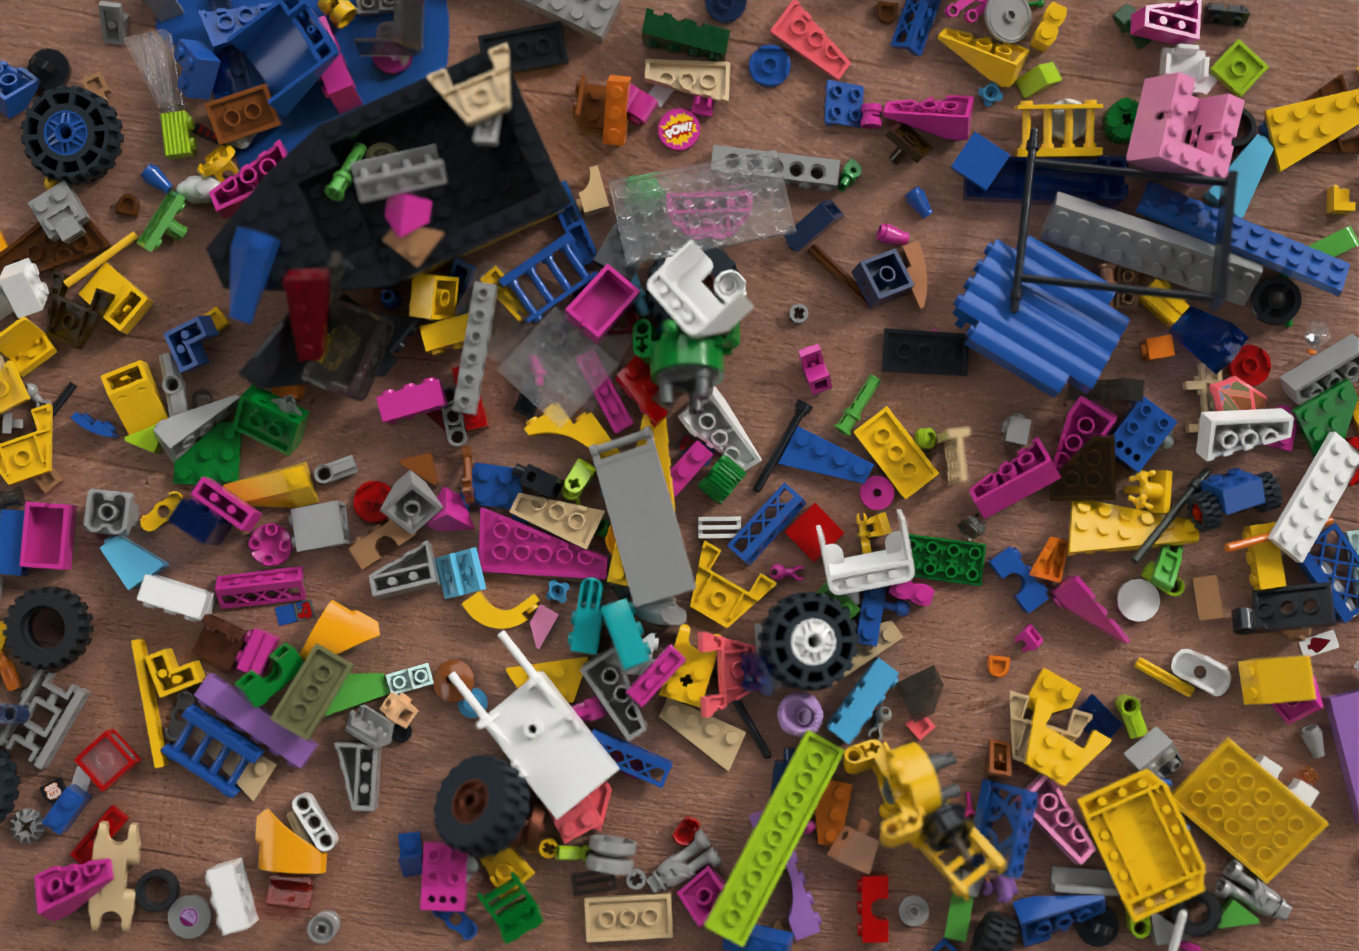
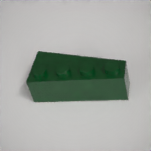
(684, 36)

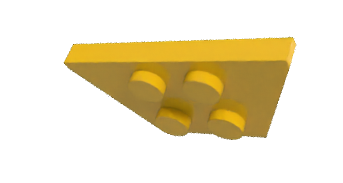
(563, 674)

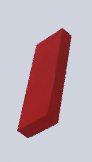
(84, 850)

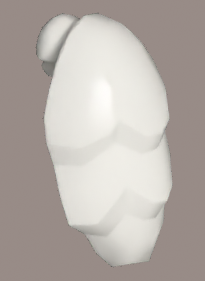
(197, 188)

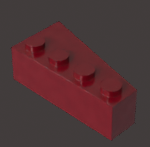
(308, 307)

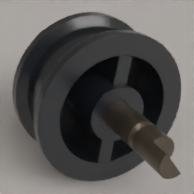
(1276, 301)
(948, 828)

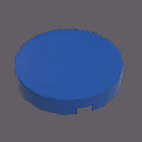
(769, 66)

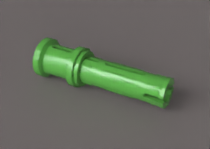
(342, 178)
(852, 413)

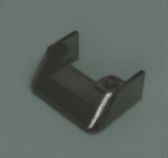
(399, 37)

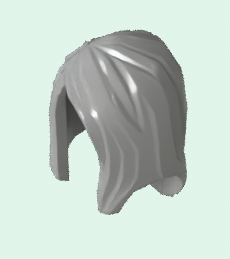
(662, 612)

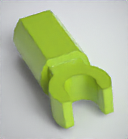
(571, 853)

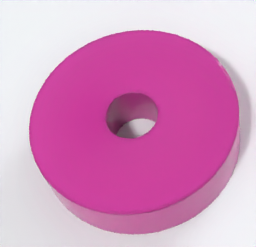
(885, 498)

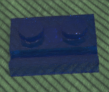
(1102, 719)

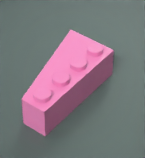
(1058, 820)

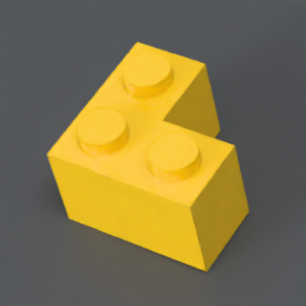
(169, 676)

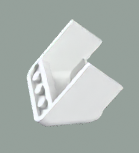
(869, 569)

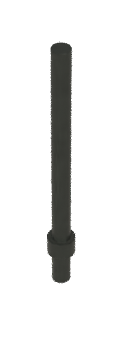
(1193, 487)

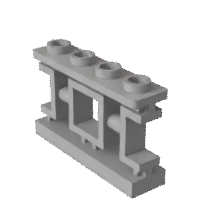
(57, 727)

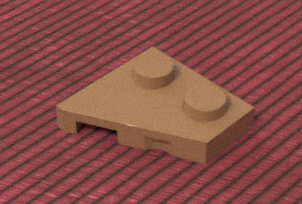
(414, 245)

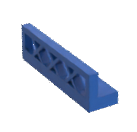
(918, 28)
(770, 531)
(637, 752)

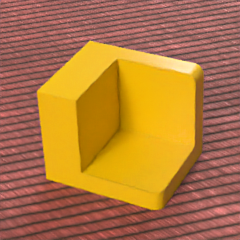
(1338, 201)

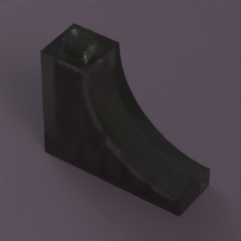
(1112, 391)

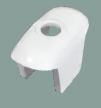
(1216, 678)

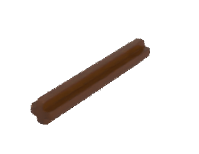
(837, 272)

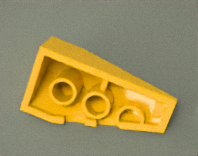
(994, 60)
(278, 488)

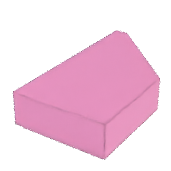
(542, 623)

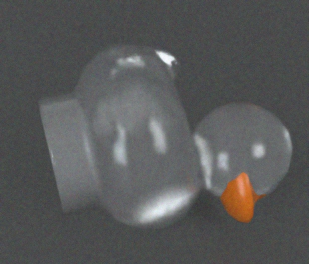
(1316, 336)

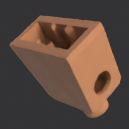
(855, 847)

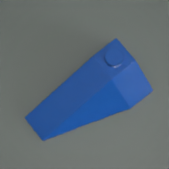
(16, 89)
(1045, 915)

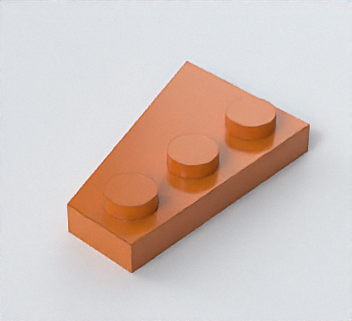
(832, 811)

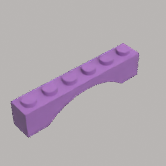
(800, 915)

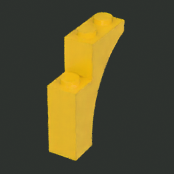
(585, 430)

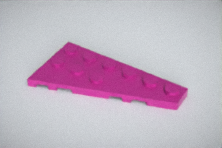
(522, 549)

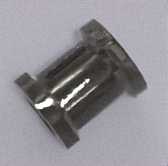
(12, 498)

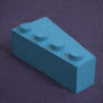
(862, 700)

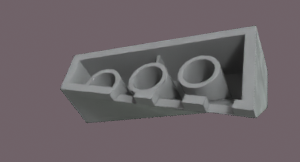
(1323, 371)
(610, 684)

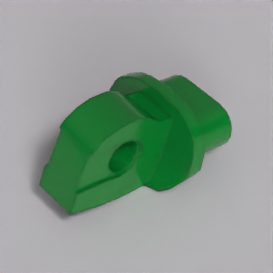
(848, 178)

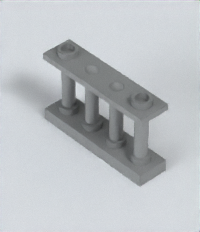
(398, 173)

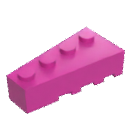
(338, 81)
(234, 190)
(1015, 480)

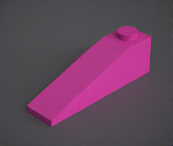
(67, 888)

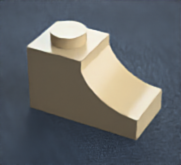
(593, 197)

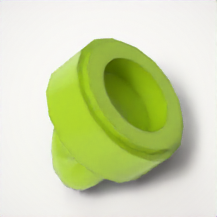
(925, 438)

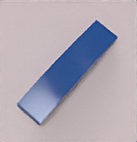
(573, 222)

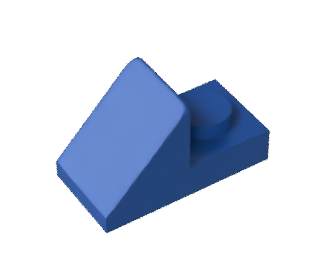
(411, 853)

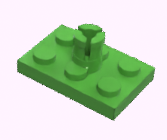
(163, 222)

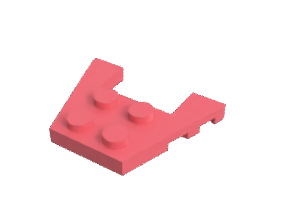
(729, 671)

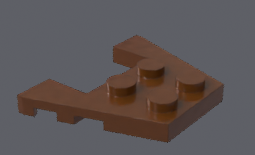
(1336, 146)

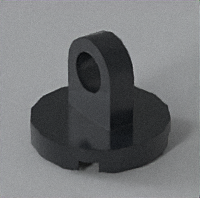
(50, 68)
(1100, 929)

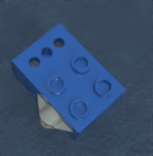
(1141, 433)

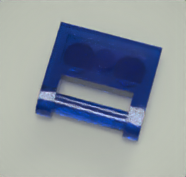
(756, 666)

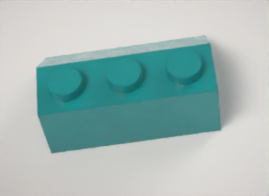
(626, 633)

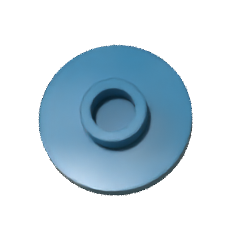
(467, 710)

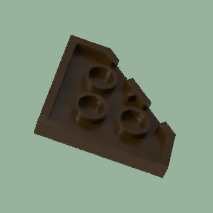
(1088, 473)

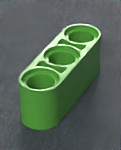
(1337, 242)

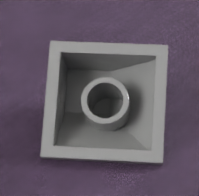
(411, 503)

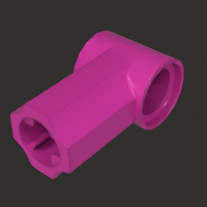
(590, 709)

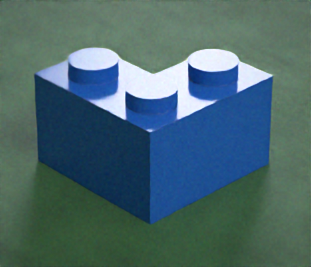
(199, 68)
(186, 342)

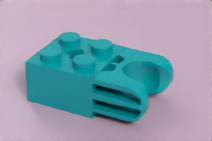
(587, 618)

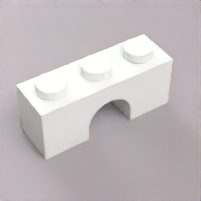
(1297, 786)

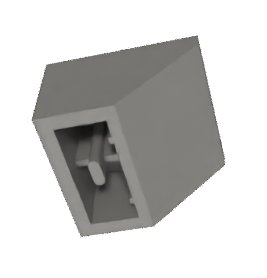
(1155, 753)

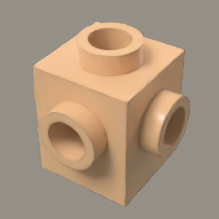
(399, 709)

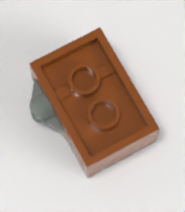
(242, 115)

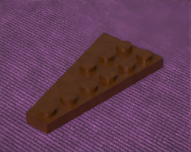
(51, 254)

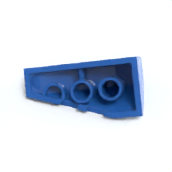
(249, 268)

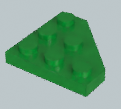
(1326, 413)
(213, 457)

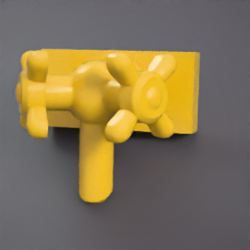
(1157, 490)

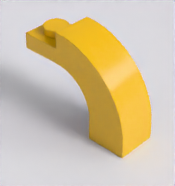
(490, 616)

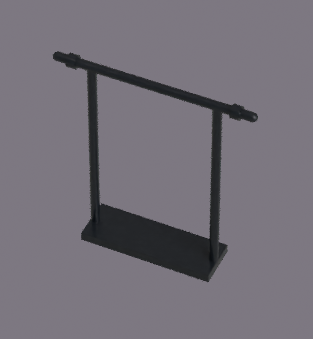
(1222, 241)

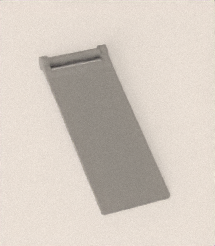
(643, 519)

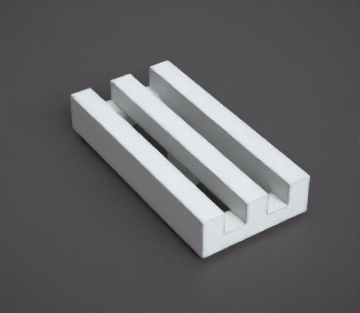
(701, 527)

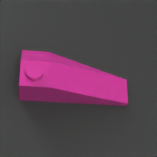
(942, 118)
(1082, 422)
(1078, 599)

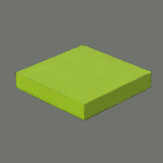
(1238, 68)

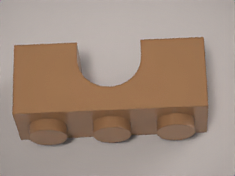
(366, 549)

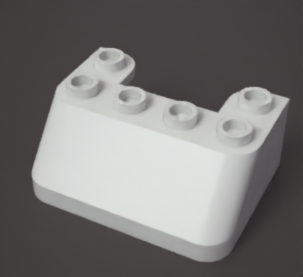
(689, 301)

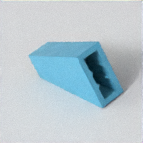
(1250, 167)

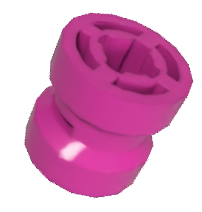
(871, 116)

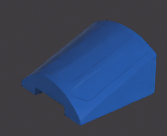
(287, 50)

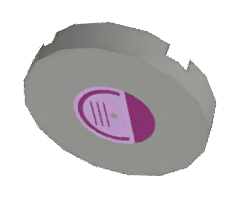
(190, 916)

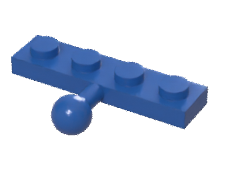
(871, 614)

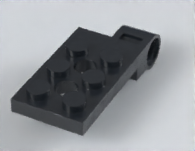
(1269, 615)

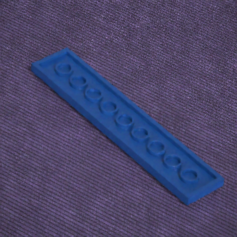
(1247, 239)

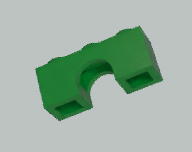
(285, 668)

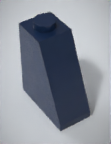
(814, 225)

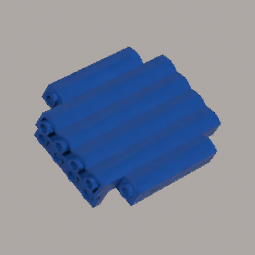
(1058, 329)

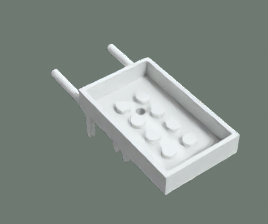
(562, 756)

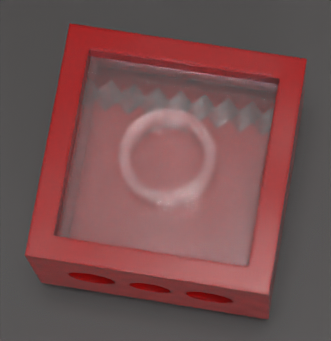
(107, 759)

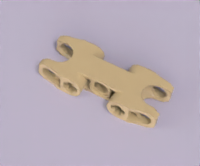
(115, 895)

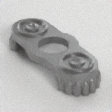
(175, 727)

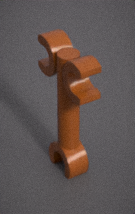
(467, 489)

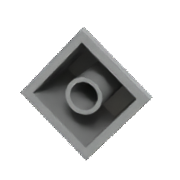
(320, 526)

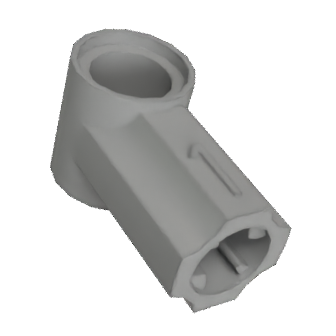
(338, 469)

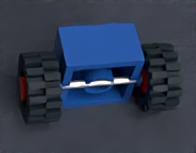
(1230, 494)

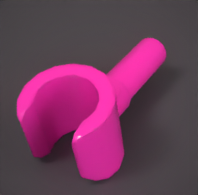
(969, 808)

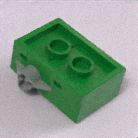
(271, 419)

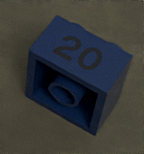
(882, 278)

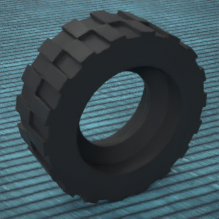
(1212, 920)

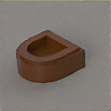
(886, 12)
(128, 205)

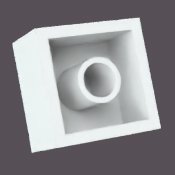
(24, 287)

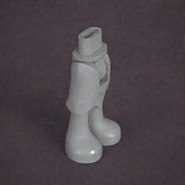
(675, 870)
(1261, 897)

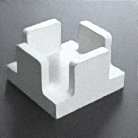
(1187, 60)

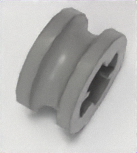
(792, 312)
(639, 885)

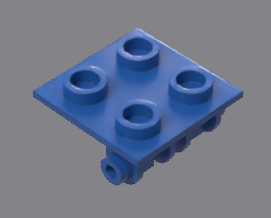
(843, 104)

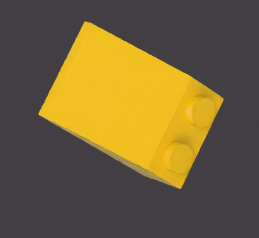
(1276, 679)

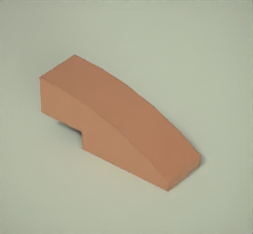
(916, 268)

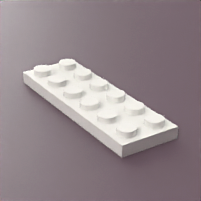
(1315, 497)

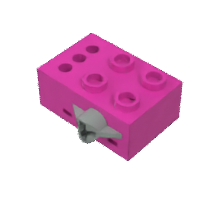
(445, 877)

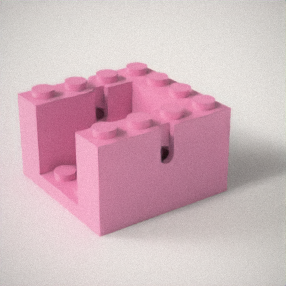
(1162, 125)

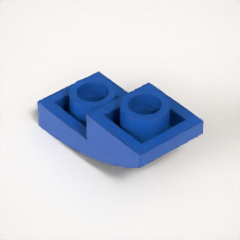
(99, 427)

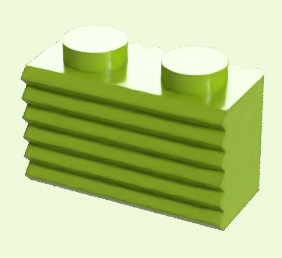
(178, 134)

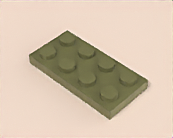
(312, 692)

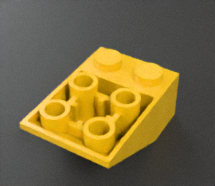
(129, 303)
(135, 396)

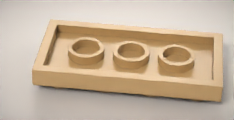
(628, 917)

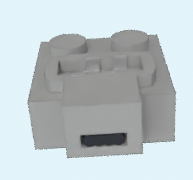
(60, 213)

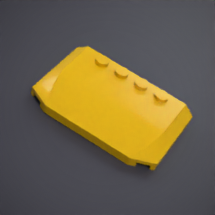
(1144, 843)

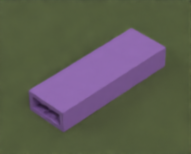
(1344, 723)

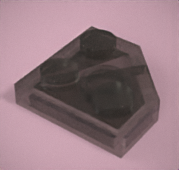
(921, 693)

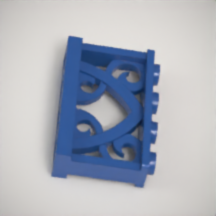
(1020, 820)

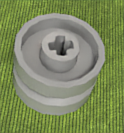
(611, 854)

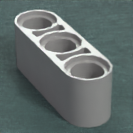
(454, 427)

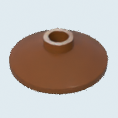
(447, 691)

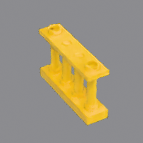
(1068, 148)
(979, 845)

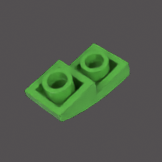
(958, 918)

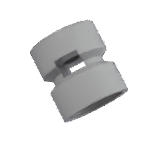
(324, 926)

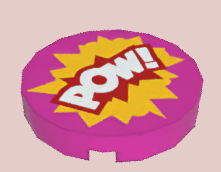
(679, 129)

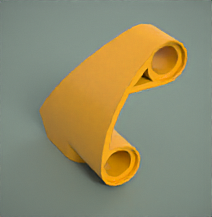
(340, 630)
(285, 851)

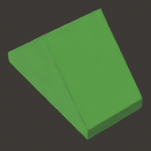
(1235, 914)

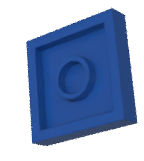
(980, 161)

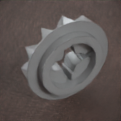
(37, 827)

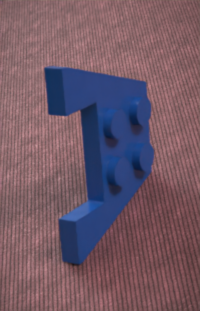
(495, 487)

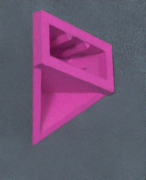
(407, 213)
(452, 515)

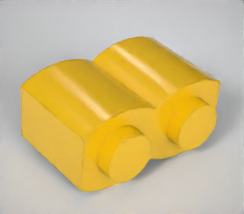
(1048, 27)

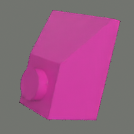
(1297, 710)
(701, 894)

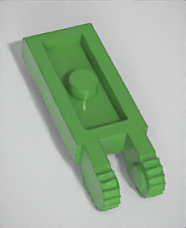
(1167, 567)

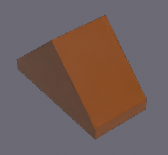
(424, 466)
(998, 758)

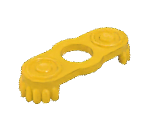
(152, 520)

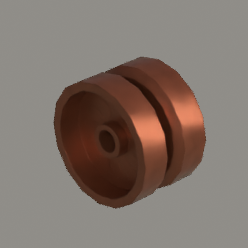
(532, 830)

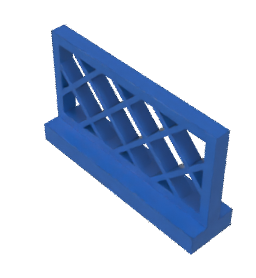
(1315, 574)

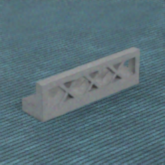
(1082, 881)

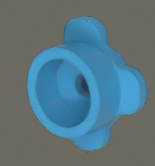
(991, 88)
(554, 585)

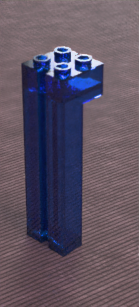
(1092, 187)

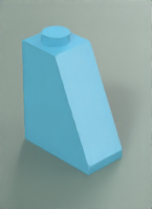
(131, 560)

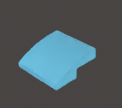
(460, 573)

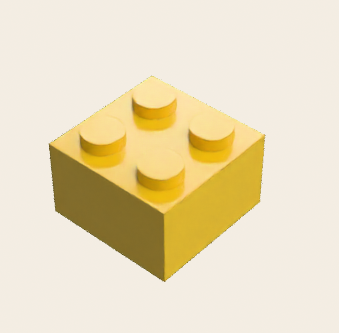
(433, 296)

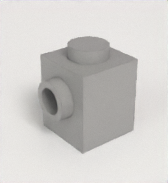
(1016, 429)

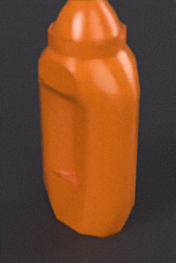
(9, 673)

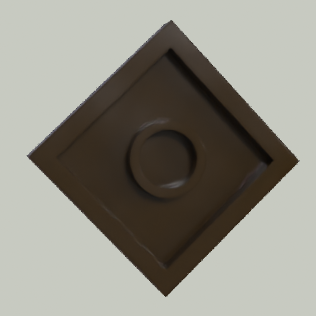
(907, 143)

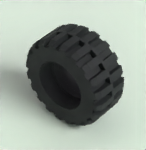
(20, 628)

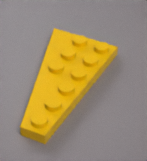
(1309, 125)
(1119, 528)

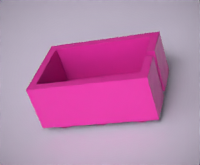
(602, 303)
(48, 535)

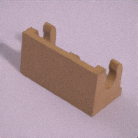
(1207, 597)

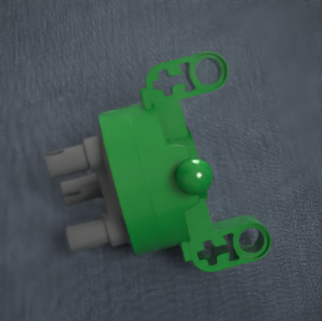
(683, 361)

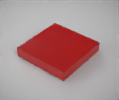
(804, 531)

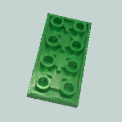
(947, 560)

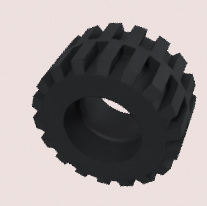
(994, 933)

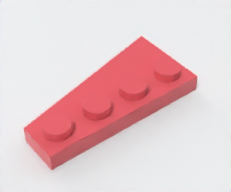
(805, 37)

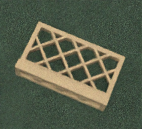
(954, 453)

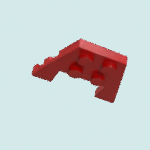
(638, 385)

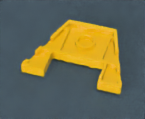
(31, 453)
(718, 596)
(1055, 755)

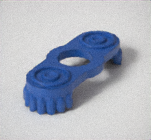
(466, 928)

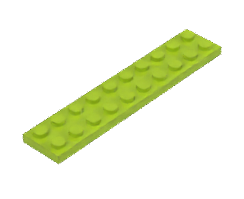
(774, 838)

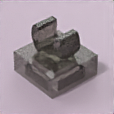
(972, 527)

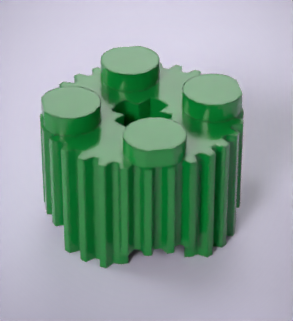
(1114, 117)
(722, 479)

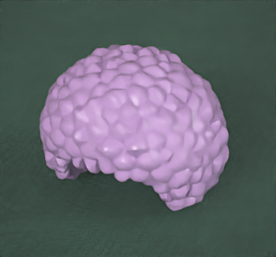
(800, 713)

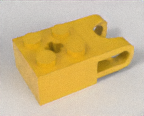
(697, 665)

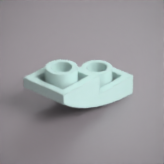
(409, 679)

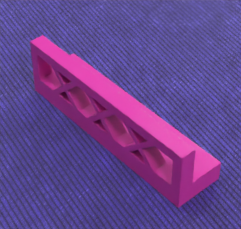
(258, 584)

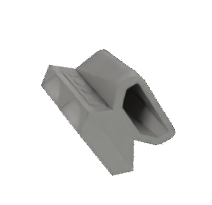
(110, 512)

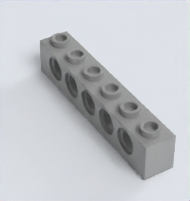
(806, 164)
(475, 348)

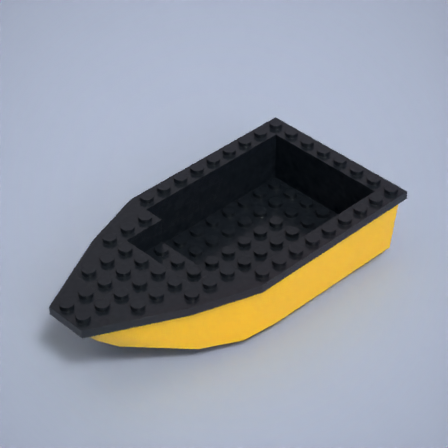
(485, 198)

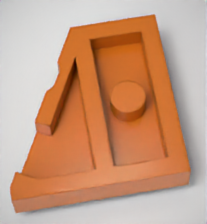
(1051, 560)

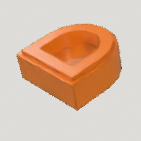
(998, 665)

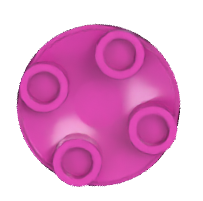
(270, 544)

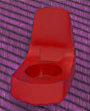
(685, 831)

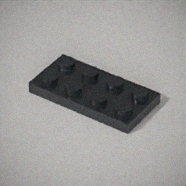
(531, 46)
(924, 352)

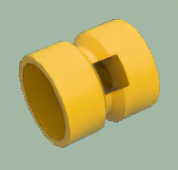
(340, 11)

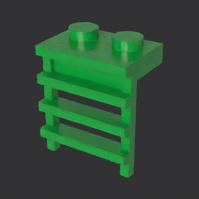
(519, 916)

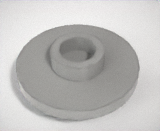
(913, 910)

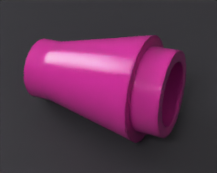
(891, 235)

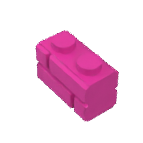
(257, 651)

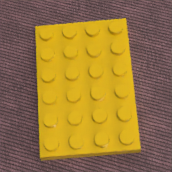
(1248, 810)

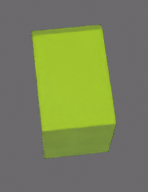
(1038, 79)
(145, 439)

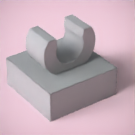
(9, 423)

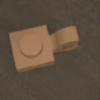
(97, 84)

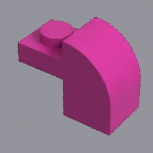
(814, 369)

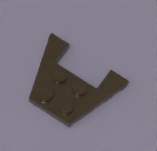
(71, 321)

